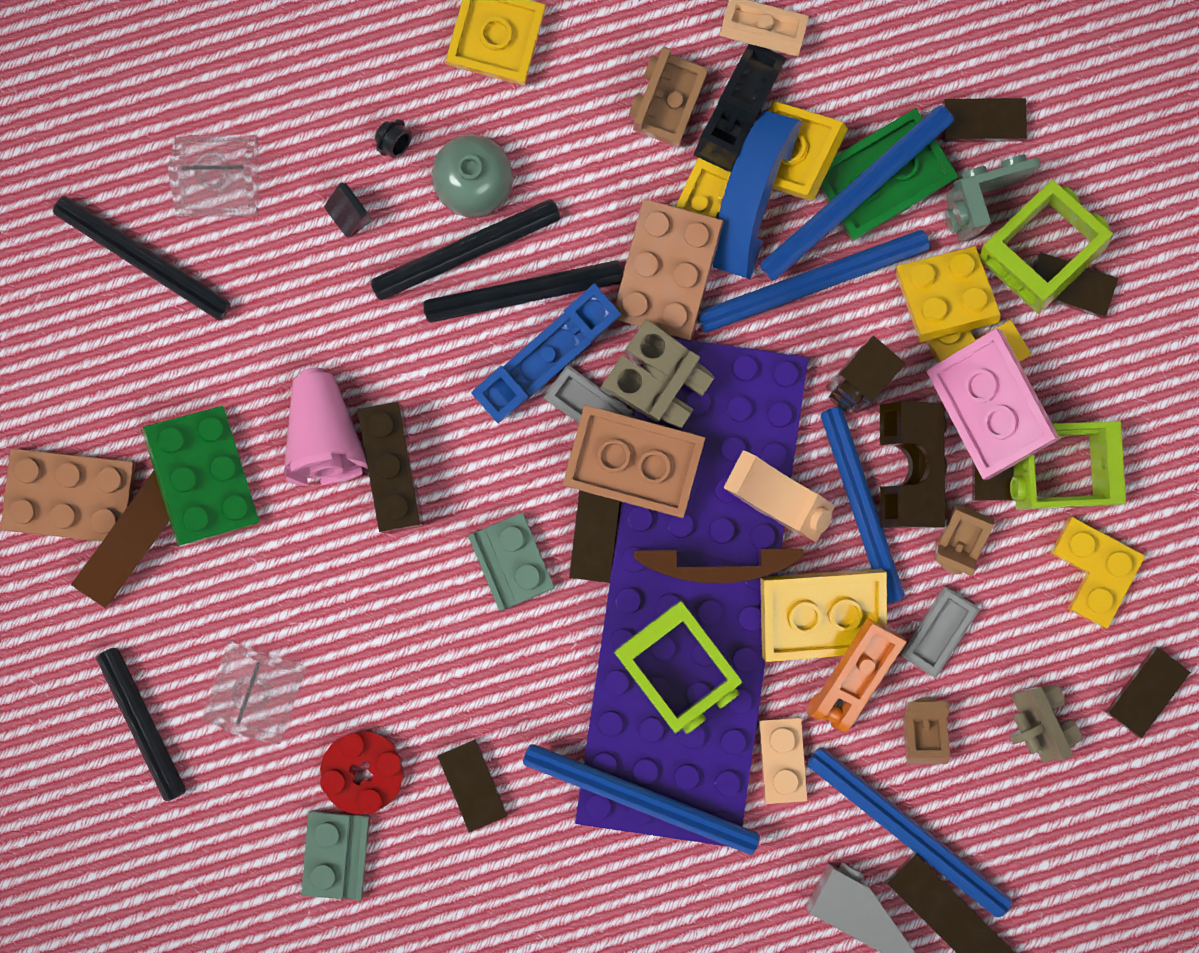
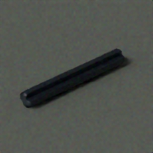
(140, 724)

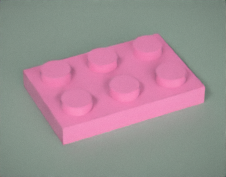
(992, 404)

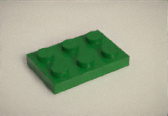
(910, 185)
(200, 476)

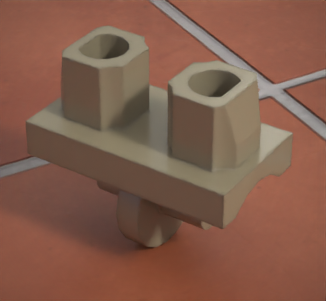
(1040, 726)

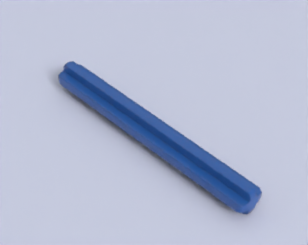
(861, 499)

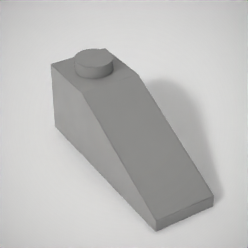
(854, 909)

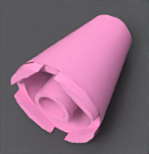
(321, 433)

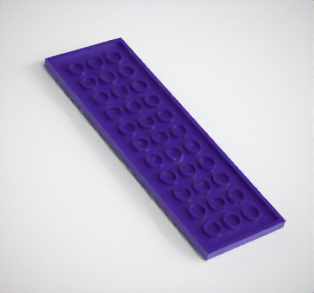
(747, 408)

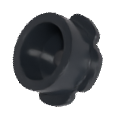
(393, 138)

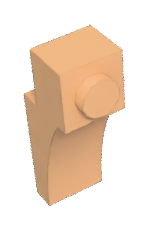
(779, 497)

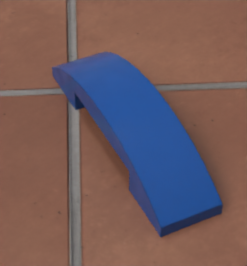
(749, 191)
(547, 354)

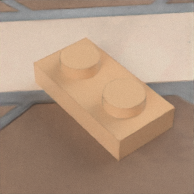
(764, 26)
(782, 760)

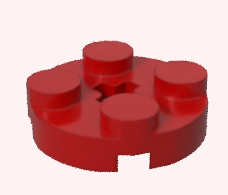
(338, 779)

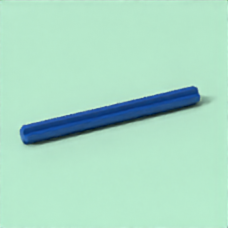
(857, 192)
(813, 280)
(641, 799)
(909, 832)

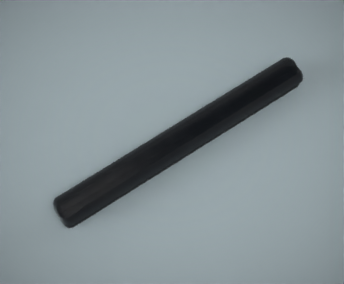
(465, 249)
(141, 258)
(522, 291)

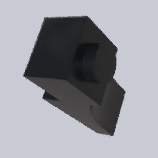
(739, 106)

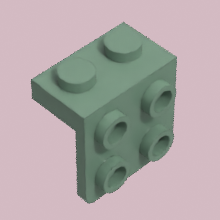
(966, 205)

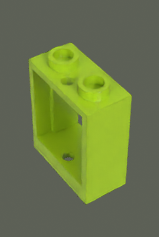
(1020, 275)
(1106, 470)
(653, 632)

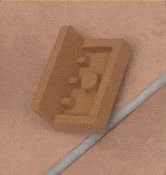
(668, 98)

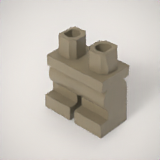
(656, 383)

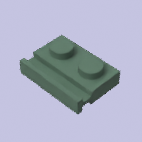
(511, 561)
(335, 855)

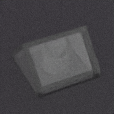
(214, 175)
(254, 693)

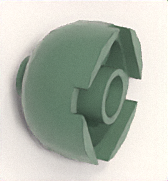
(472, 176)

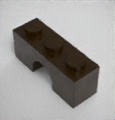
(864, 376)
(919, 434)
(390, 468)

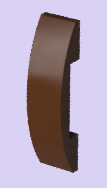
(124, 545)
(769, 562)

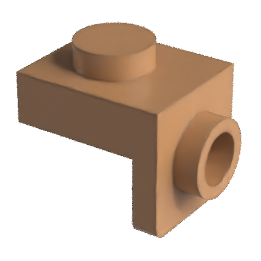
(963, 540)
(926, 731)

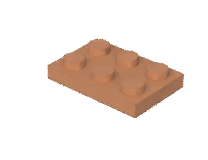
(668, 268)
(633, 461)
(65, 494)

